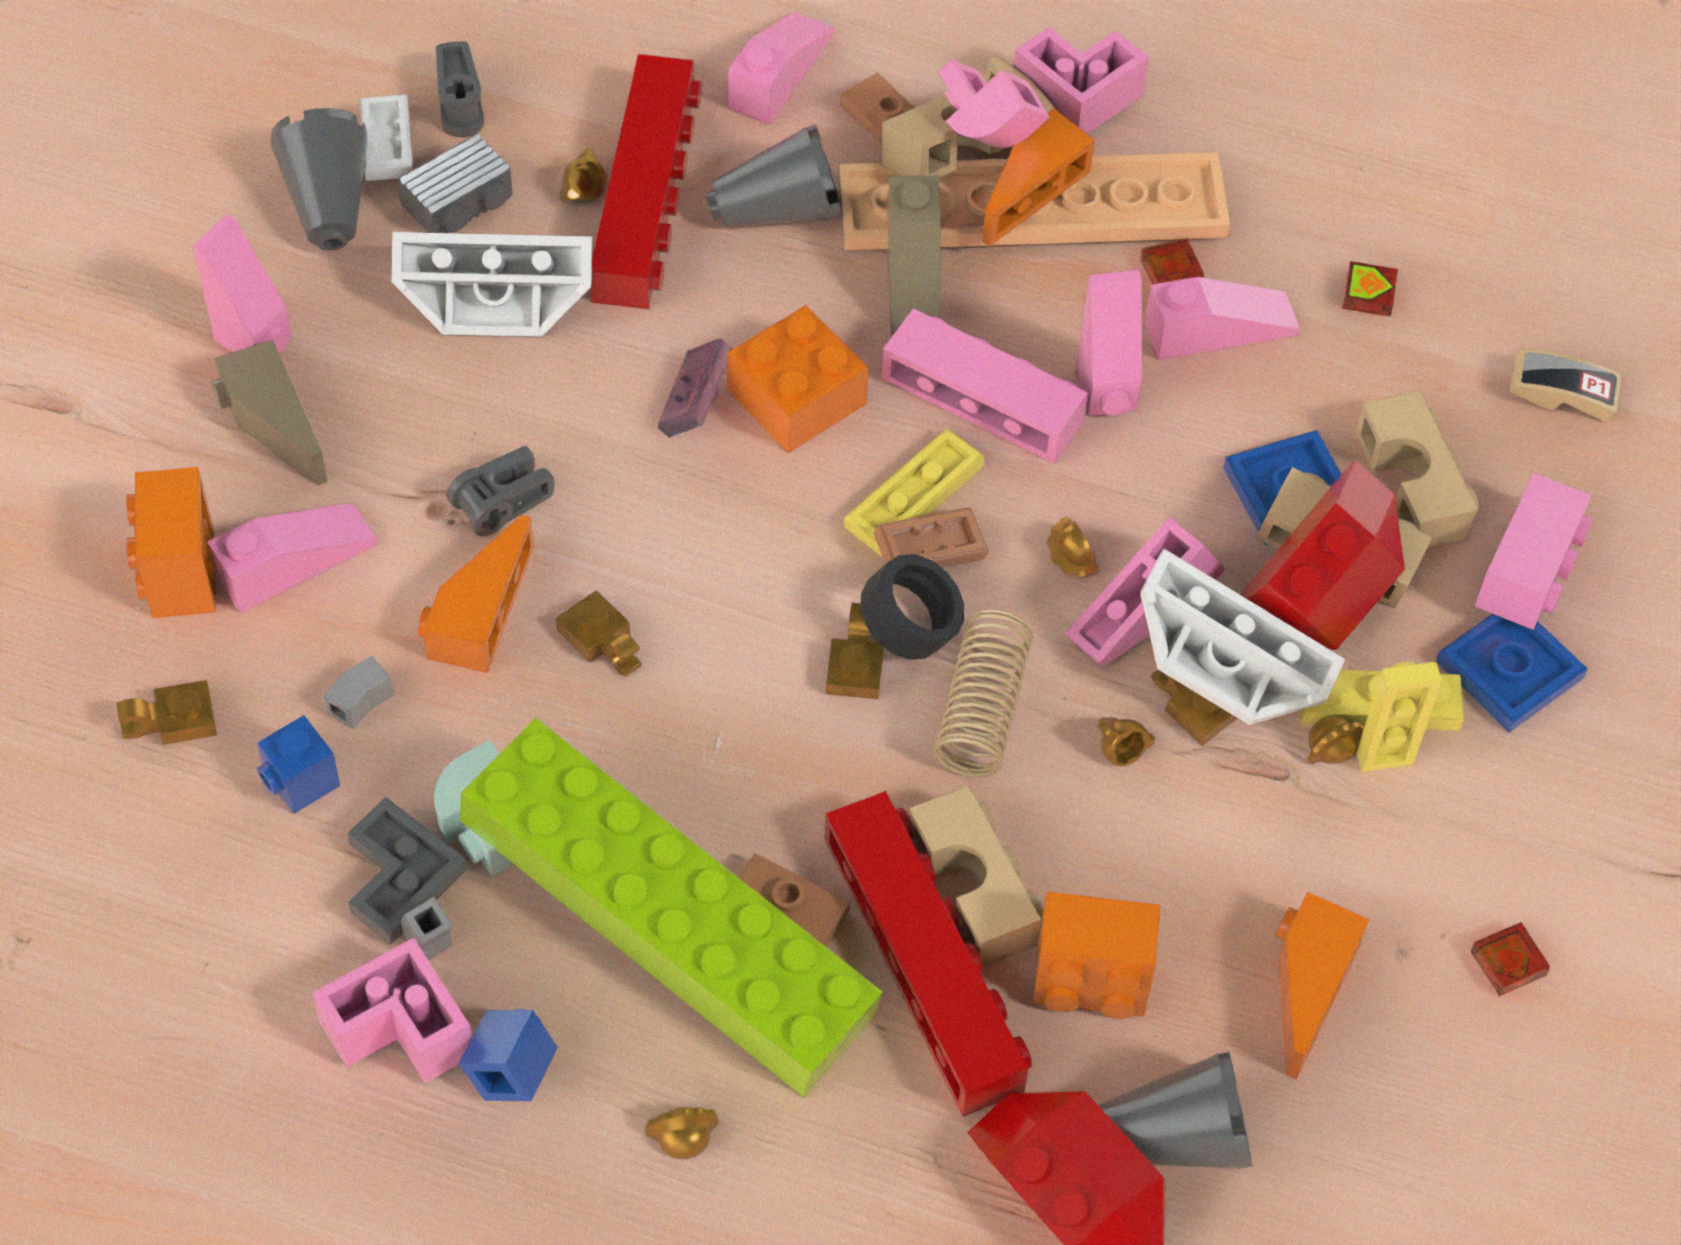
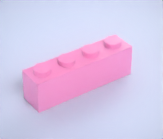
(984, 385)

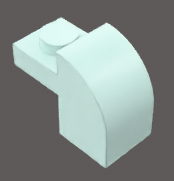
(447, 803)

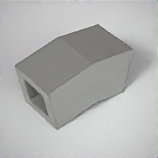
(358, 692)
(422, 919)

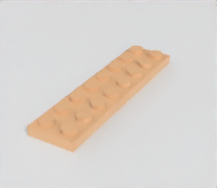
(1115, 202)

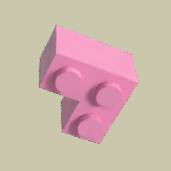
(1088, 84)
(392, 1001)

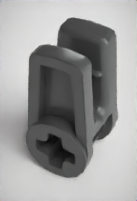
(458, 90)
(500, 490)

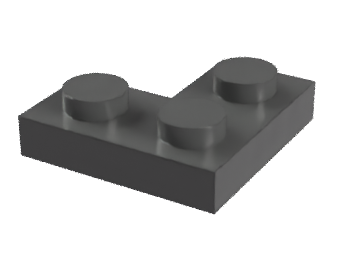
(412, 865)

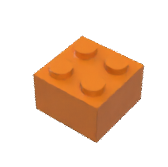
(797, 378)
(171, 542)
(1096, 954)

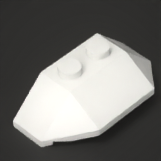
(492, 280)
(1232, 646)

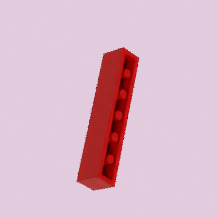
(643, 182)
(927, 954)

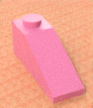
(774, 65)
(238, 291)
(1214, 315)
(1111, 343)
(286, 550)
(1117, 615)

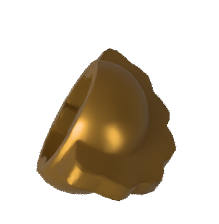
(583, 178)
(1071, 549)
(1123, 738)
(1333, 740)
(683, 1131)

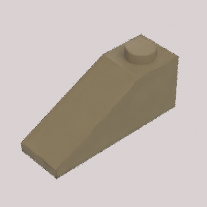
(913, 246)
(267, 406)

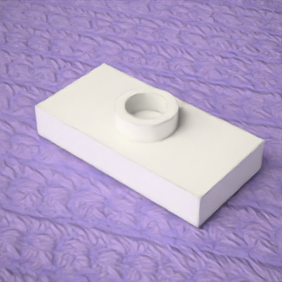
(388, 137)

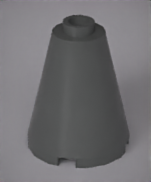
(323, 172)
(778, 185)
(1187, 1117)

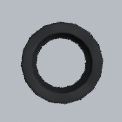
(890, 624)

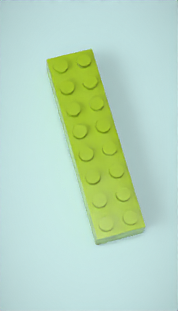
(669, 906)

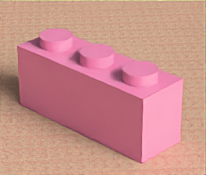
(1535, 552)

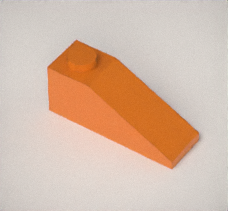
(1037, 173)
(477, 600)
(1312, 966)

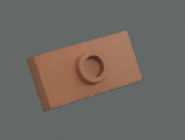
(874, 103)
(943, 537)
(798, 898)

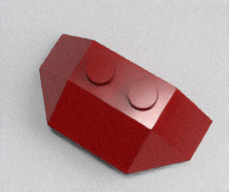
(1334, 561)
(1074, 1168)

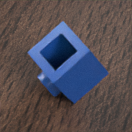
(297, 764)
(508, 1055)

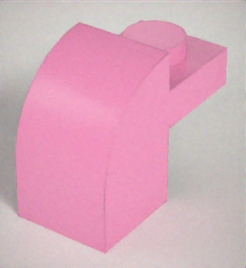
(994, 112)

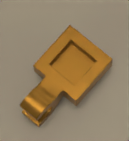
(599, 629)
(855, 662)
(1192, 711)
(178, 713)

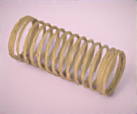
(974, 737)

